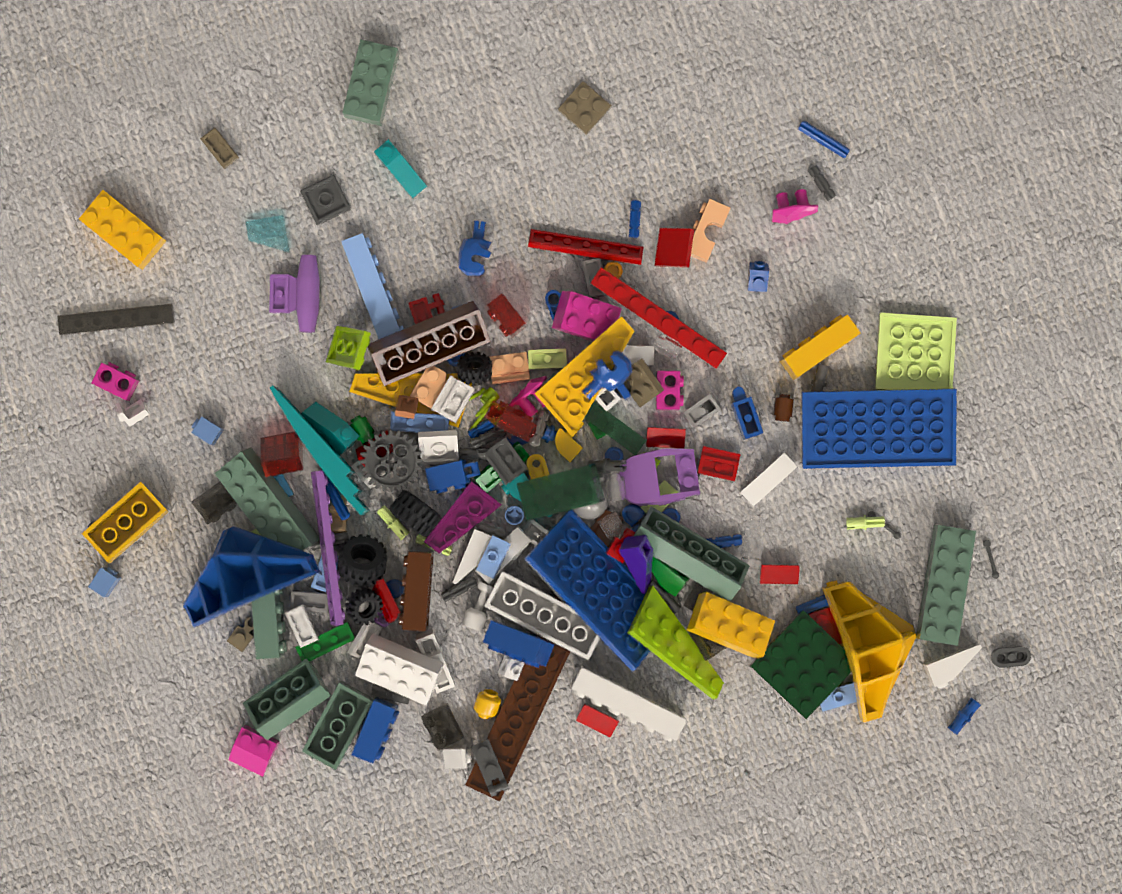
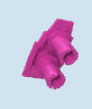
(787, 213)
(522, 400)

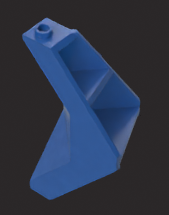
(244, 570)

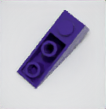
(639, 558)

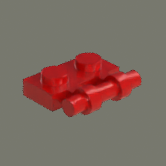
(422, 309)

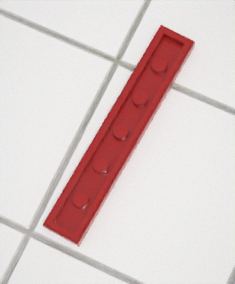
(585, 246)

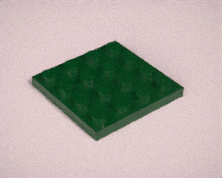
(803, 664)

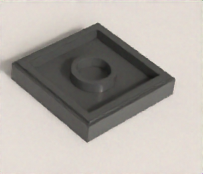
(325, 200)

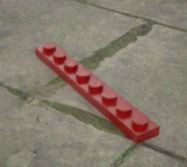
(658, 317)

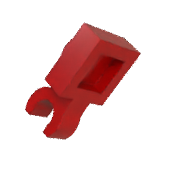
(613, 549)

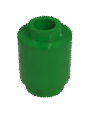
(362, 428)

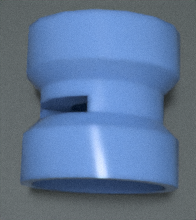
(514, 515)

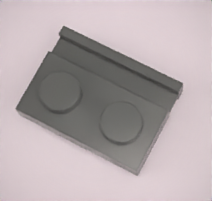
(505, 461)

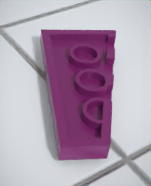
(465, 514)

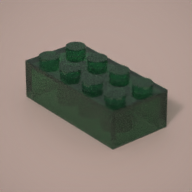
(560, 492)

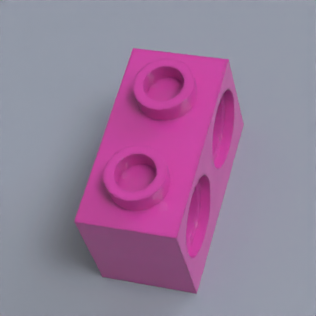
(114, 384)
(670, 390)

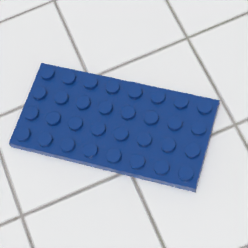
(879, 428)
(591, 584)

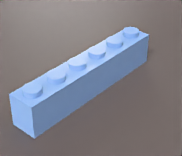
(371, 285)

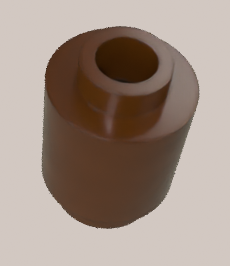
(783, 408)

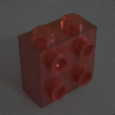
(506, 315)
(511, 420)
(281, 454)

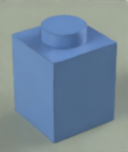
(206, 430)
(105, 581)

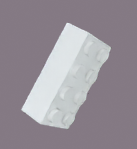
(399, 669)

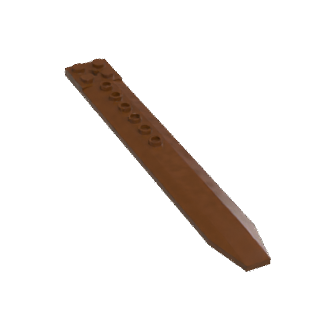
(524, 705)

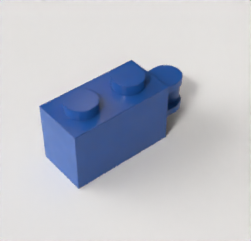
(745, 414)
(451, 475)

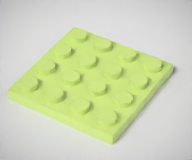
(915, 352)

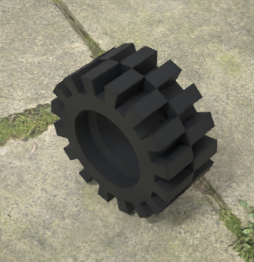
(466, 369)
(368, 614)

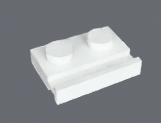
(453, 399)

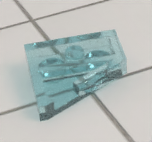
(269, 232)

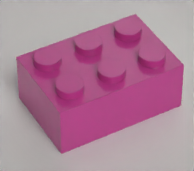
(584, 315)

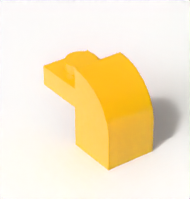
(566, 445)

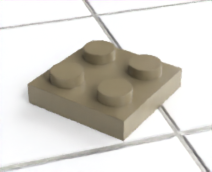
(584, 108)
(642, 383)

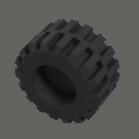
(415, 513)
(362, 548)

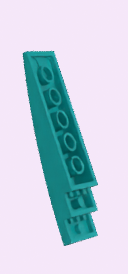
(328, 459)

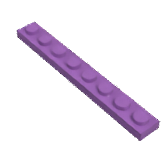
(329, 556)

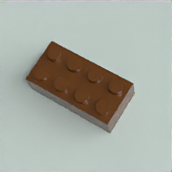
(417, 591)

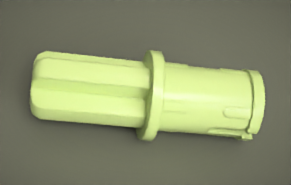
(392, 522)
(864, 522)

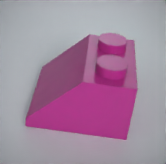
(253, 750)

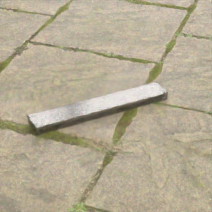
(116, 319)

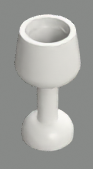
(475, 617)

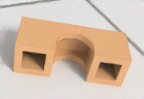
(713, 214)

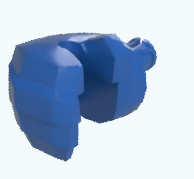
(474, 246)
(606, 378)

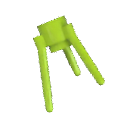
(487, 398)

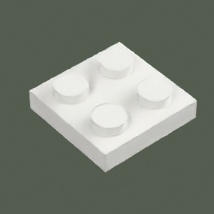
(438, 447)

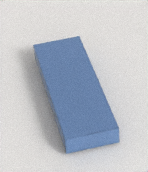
(420, 423)

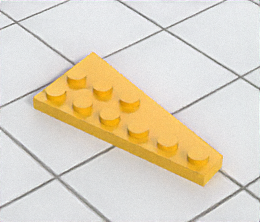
(371, 387)
(564, 391)

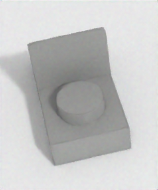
(702, 410)

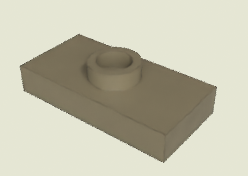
(219, 148)

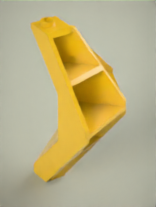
(873, 642)

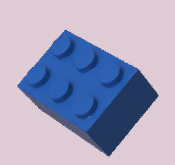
(517, 645)
(375, 730)

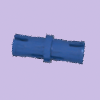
(964, 716)

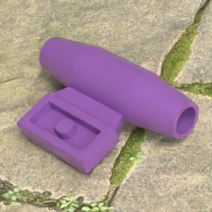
(298, 293)

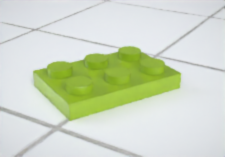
(348, 347)

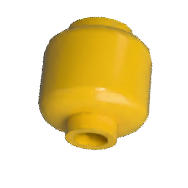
(487, 703)

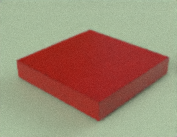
(674, 247)

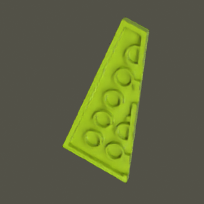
(666, 637)

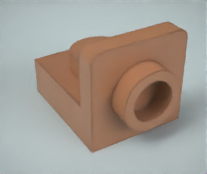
(406, 406)

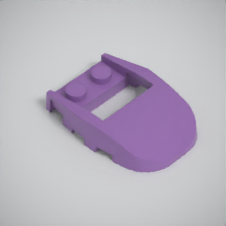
(642, 479)

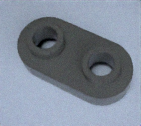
(1010, 657)

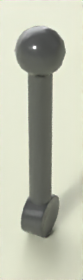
(897, 535)
(987, 543)

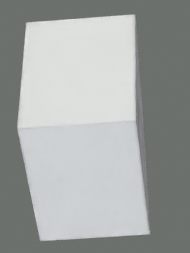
(535, 531)

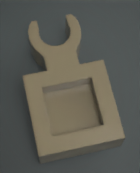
(241, 636)

